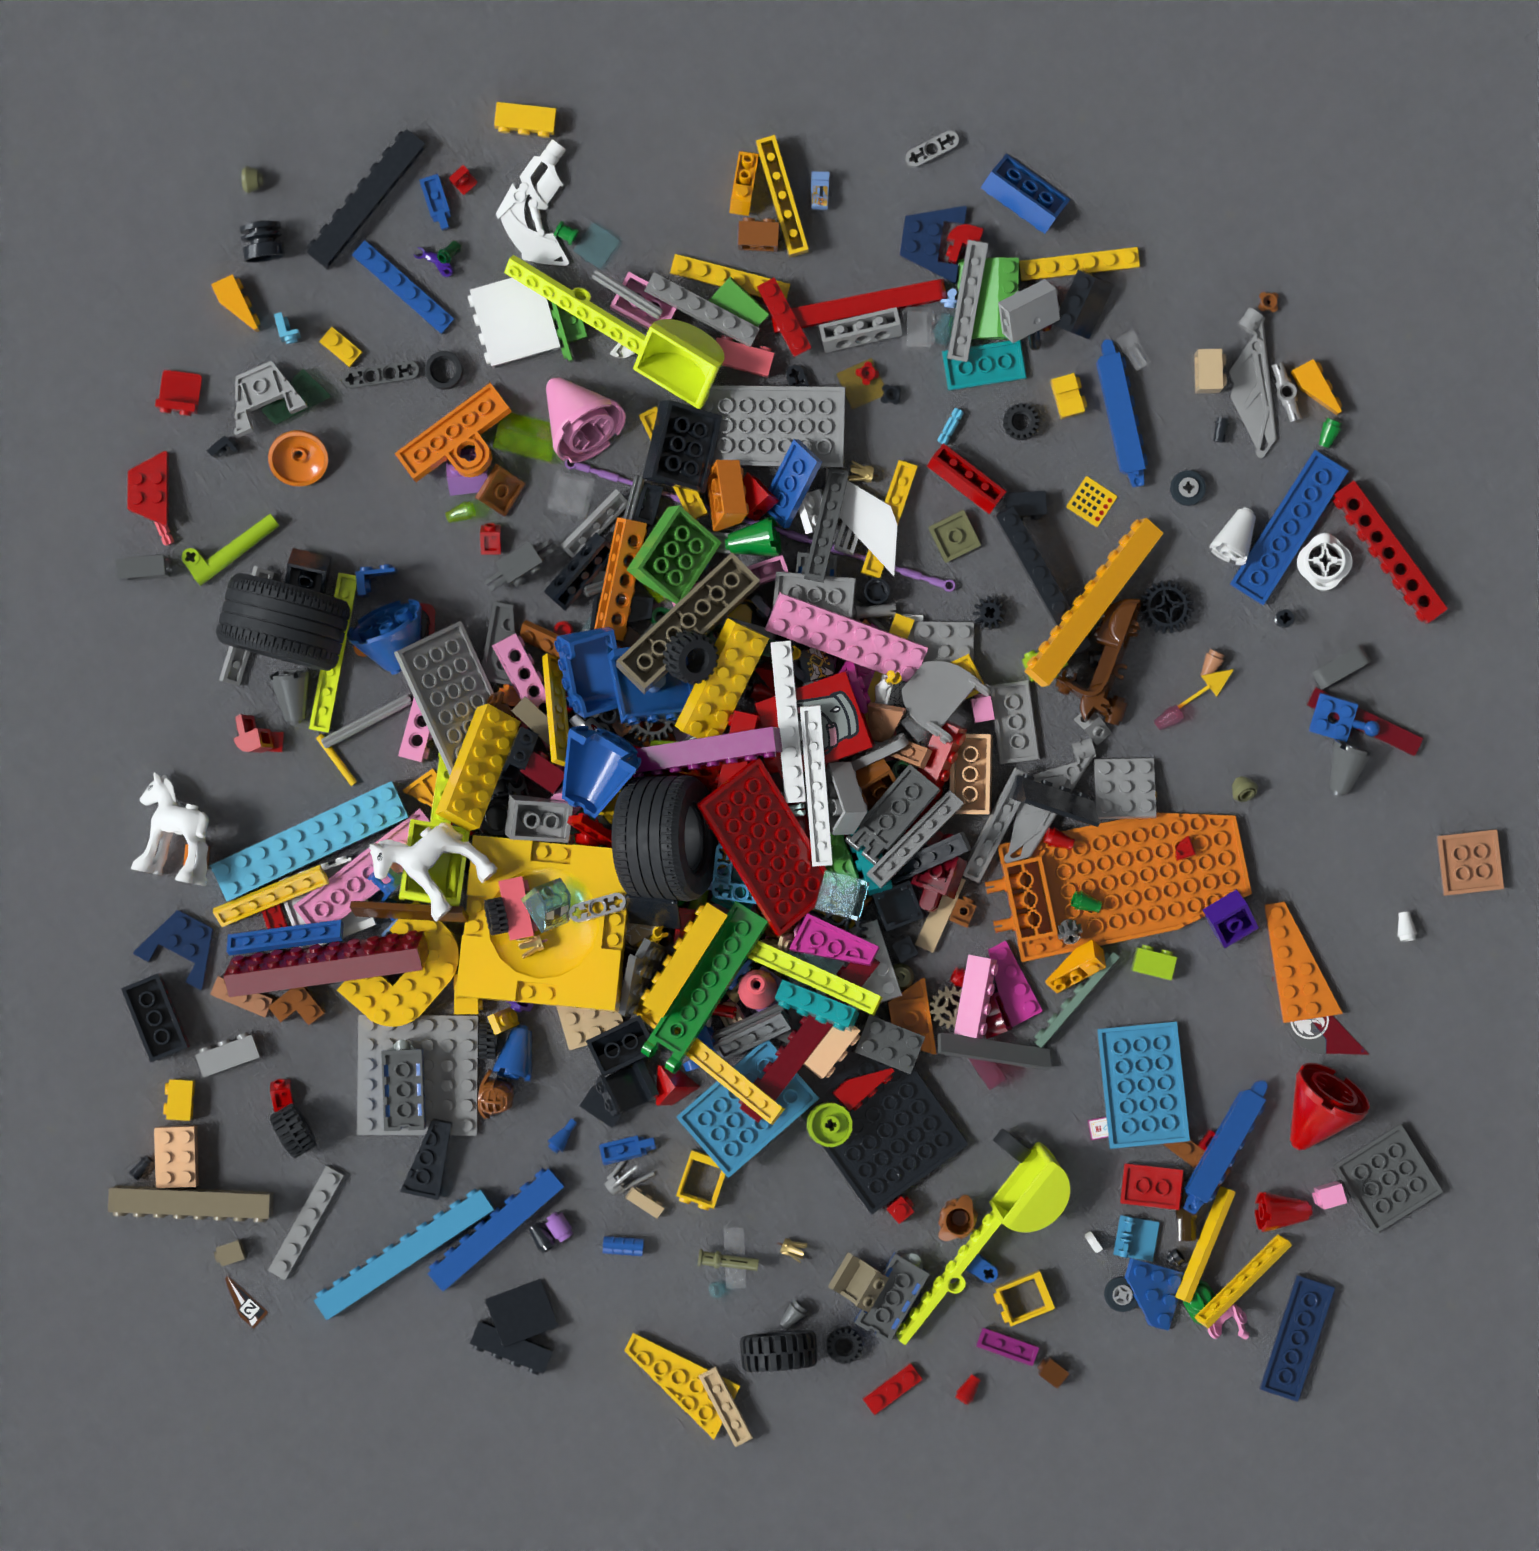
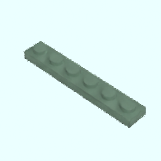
(1069, 1005)

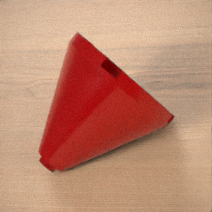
(1323, 1105)

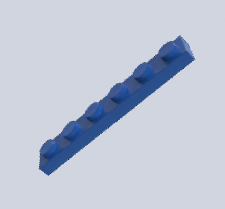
(403, 287)
(285, 937)

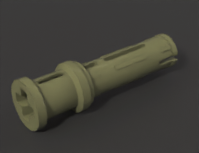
(717, 1259)

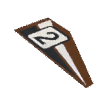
(246, 1306)

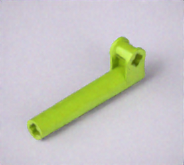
(204, 570)

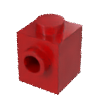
(900, 1208)

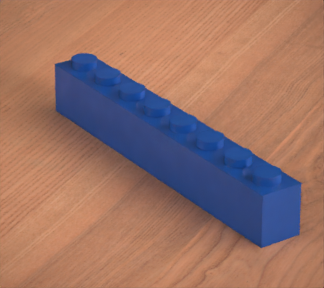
(495, 1229)

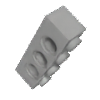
(860, 330)

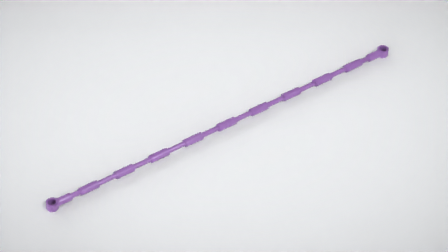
(790, 534)

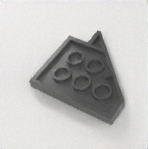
(638, 974)

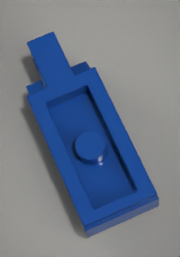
(436, 200)
(625, 1149)

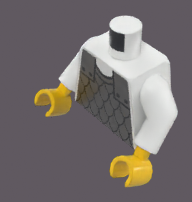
(890, 690)

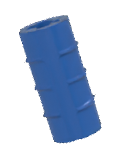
(623, 1246)

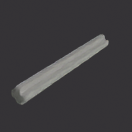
(366, 721)

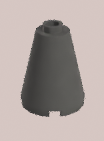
(291, 693)
(1346, 765)

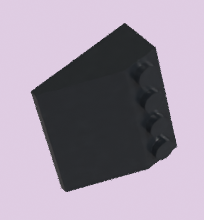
(682, 446)
(1054, 800)

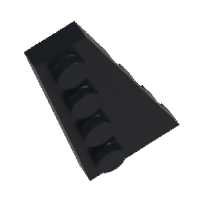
(428, 1168)

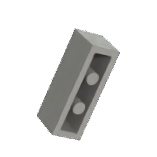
(228, 1054)

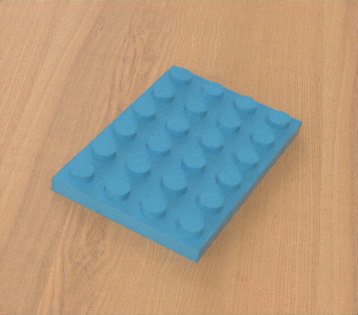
(1143, 1085)
(728, 1132)

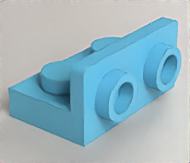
(284, 330)

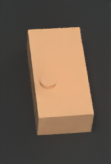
(973, 774)

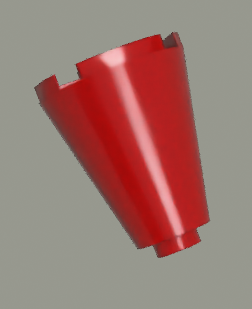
(1280, 1211)

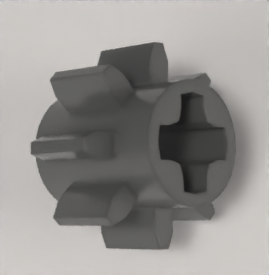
(1069, 931)

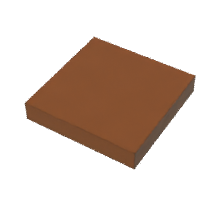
(500, 490)

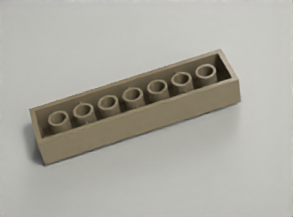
(698, 611)
(191, 1202)

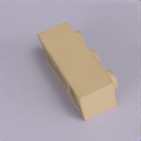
(645, 1202)

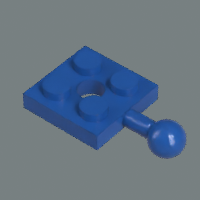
(1341, 729)

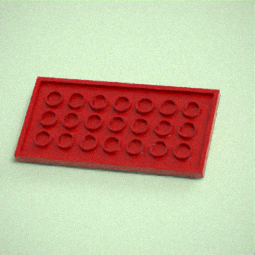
(765, 845)

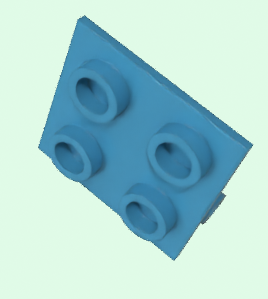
(1136, 1238)

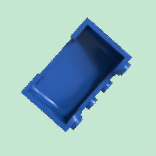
(587, 670)

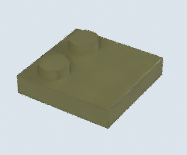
(954, 536)

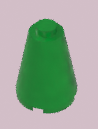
(756, 539)

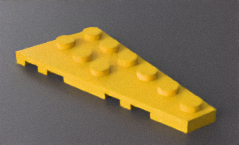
(679, 1380)

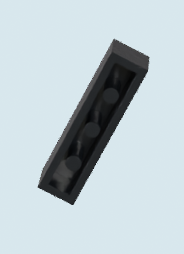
(522, 1353)

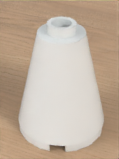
(1235, 537)

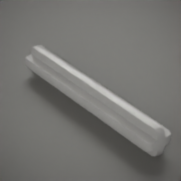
(627, 294)

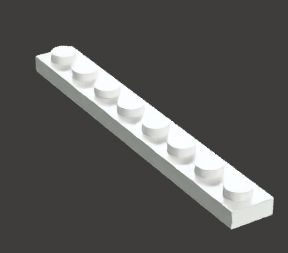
(788, 721)
(816, 785)

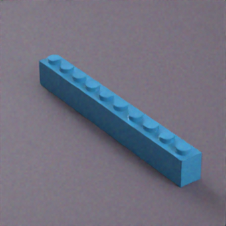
(403, 1254)

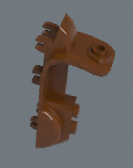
(1114, 634)

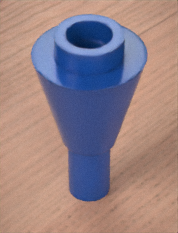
(559, 1140)

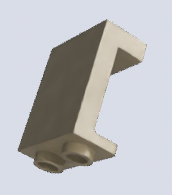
(858, 1282)

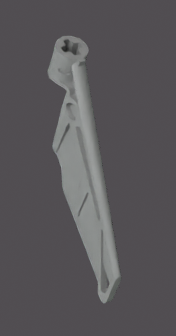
(1252, 384)
(1032, 822)

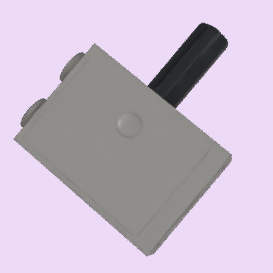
(1029, 312)

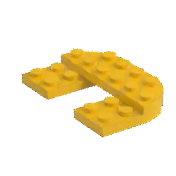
(414, 990)

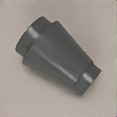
(793, 1314)

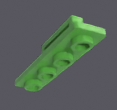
(569, 329)

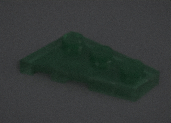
(309, 391)

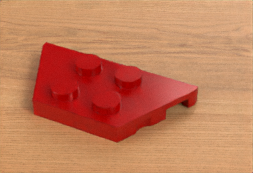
(149, 489)

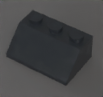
(1083, 304)
(619, 1045)

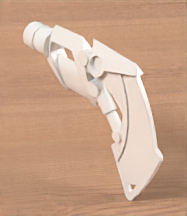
(534, 245)

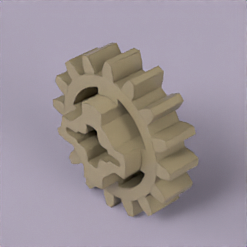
(941, 1009)

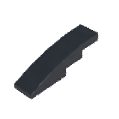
(647, 508)

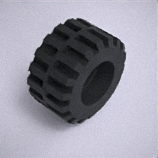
(701, 665)
(293, 1130)

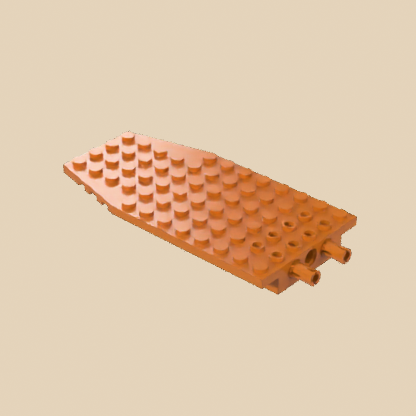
(1129, 870)

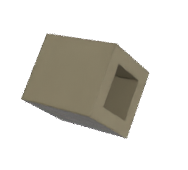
(230, 1253)

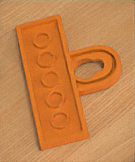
(454, 432)

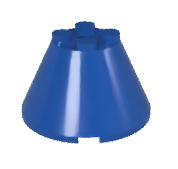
(387, 631)

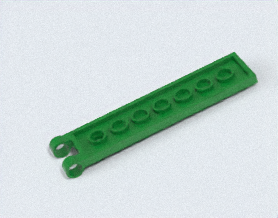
(706, 985)

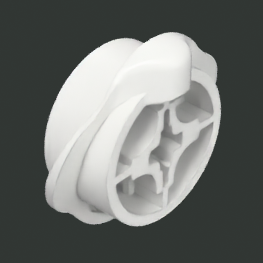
(1324, 542)

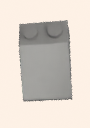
(538, 819)

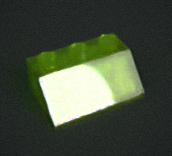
(525, 438)

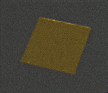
(856, 391)

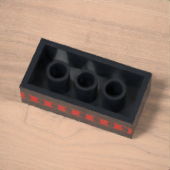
(155, 1017)

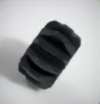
(997, 612)

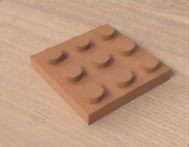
(1470, 862)

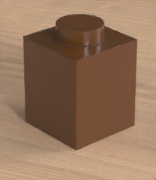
(1052, 1372)

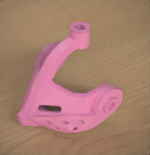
(1215, 1330)

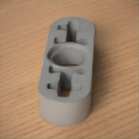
(947, 147)
(584, 917)

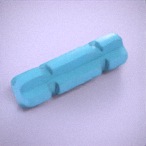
(950, 426)

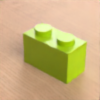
(1154, 963)

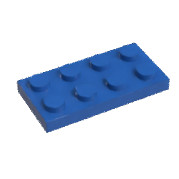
(793, 481)

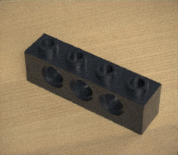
(579, 572)

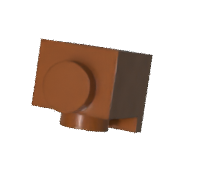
(955, 915)

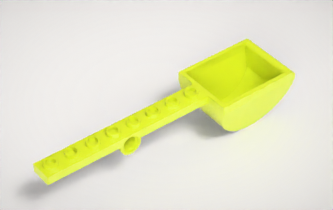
(670, 354)
(449, 867)
(1024, 1203)

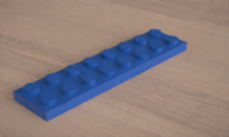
(1288, 527)

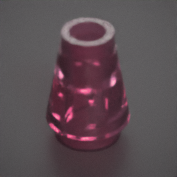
(1169, 717)

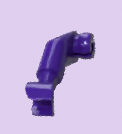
(445, 269)

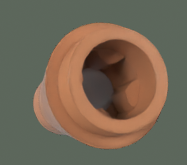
(1212, 662)

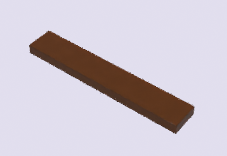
(405, 911)

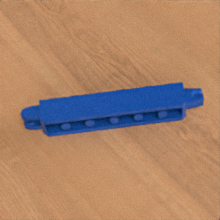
(1120, 414)
(1224, 1145)

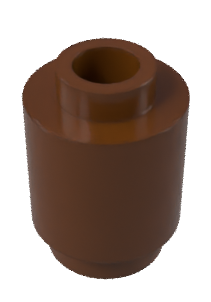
(1117, 710)

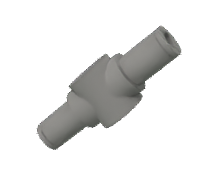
(1289, 402)

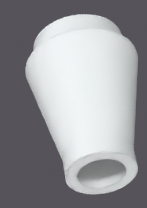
(1406, 927)

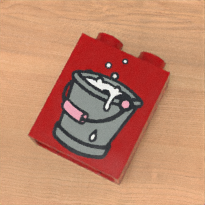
(842, 720)

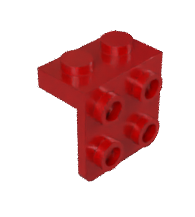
(179, 393)

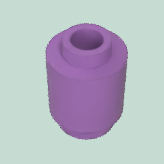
(559, 1226)

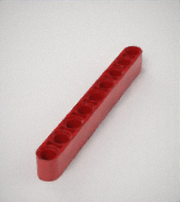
(867, 303)

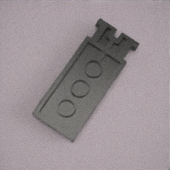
(893, 814)

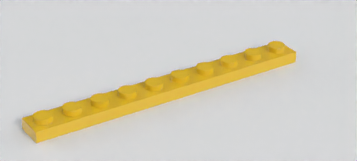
(723, 1073)

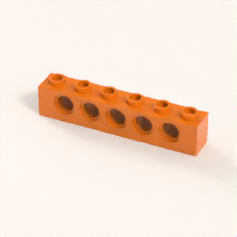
(615, 569)

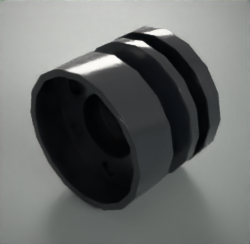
(262, 246)

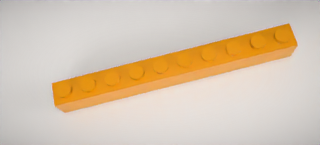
(1093, 602)

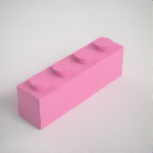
(975, 996)

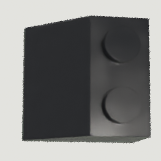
(308, 570)

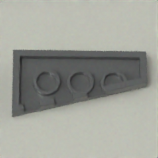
(500, 627)

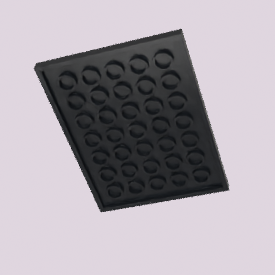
(894, 1133)

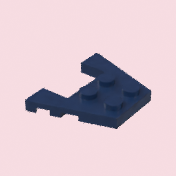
(923, 237)
(184, 937)

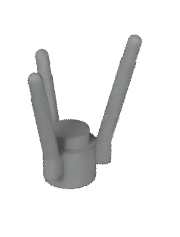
(616, 1183)

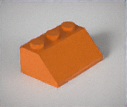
(726, 494)

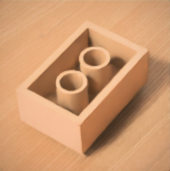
(831, 1049)
(176, 1156)

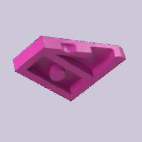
(857, 685)

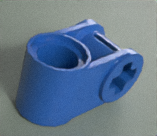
(978, 1266)

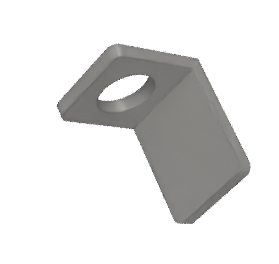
(1094, 728)

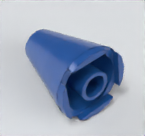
(516, 1055)

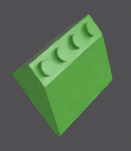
(997, 284)
(674, 554)

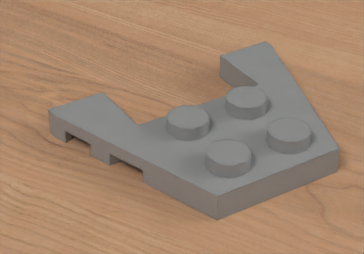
(259, 388)

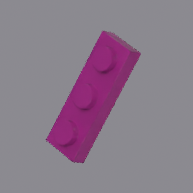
(1007, 1346)

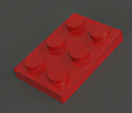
(1152, 1186)

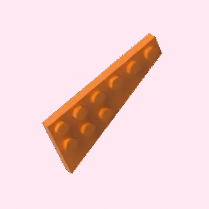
(1298, 978)

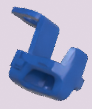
(388, 888)

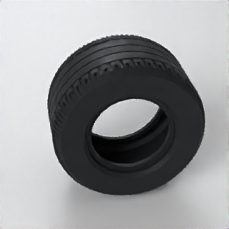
(283, 621)
(663, 838)

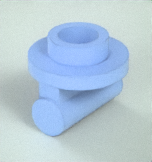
(950, 302)

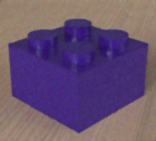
(1230, 918)

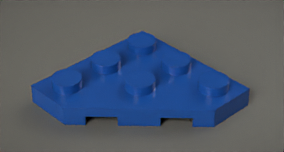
(1154, 1291)

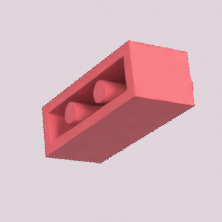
(746, 358)
(519, 919)

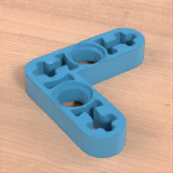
(726, 880)

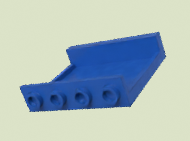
(651, 706)

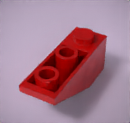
(855, 1089)

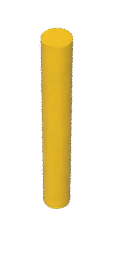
(338, 762)

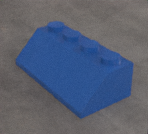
(1025, 193)

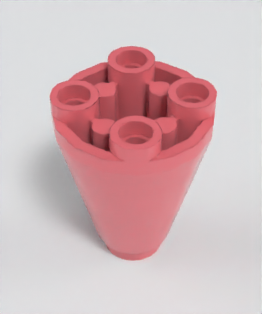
(760, 997)

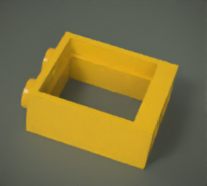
(686, 1197)
(1006, 1315)

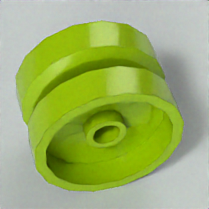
(837, 1133)

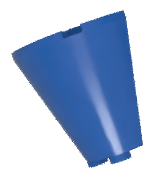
(596, 768)

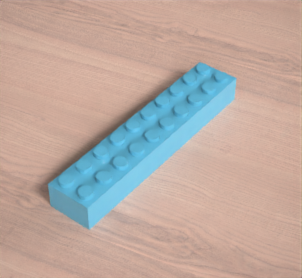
(309, 841)

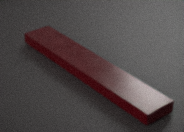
(1388, 732)

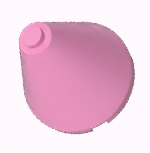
(581, 420)

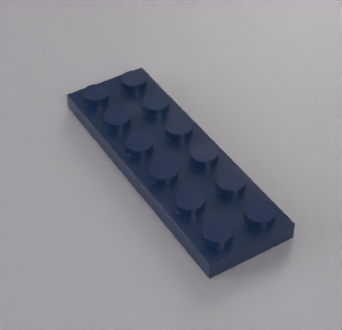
(1297, 1338)

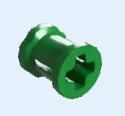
(566, 233)

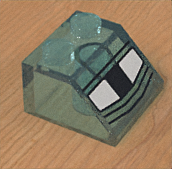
(548, 904)

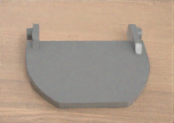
(937, 693)

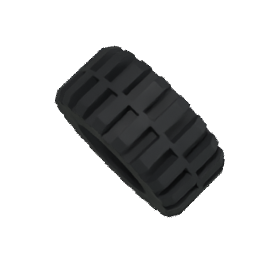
(778, 1351)

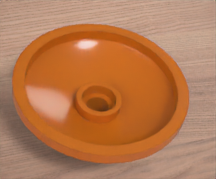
(295, 468)

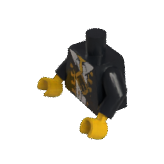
(813, 664)

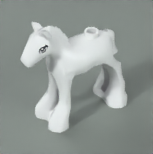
(172, 819)
(423, 855)

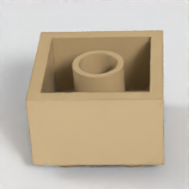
(1209, 371)

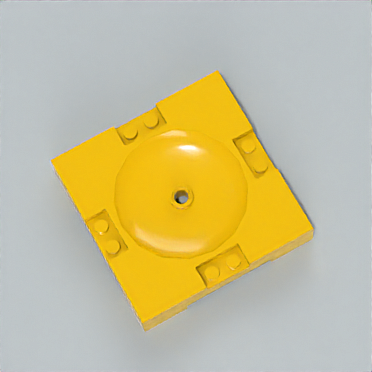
(579, 960)

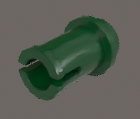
(445, 255)

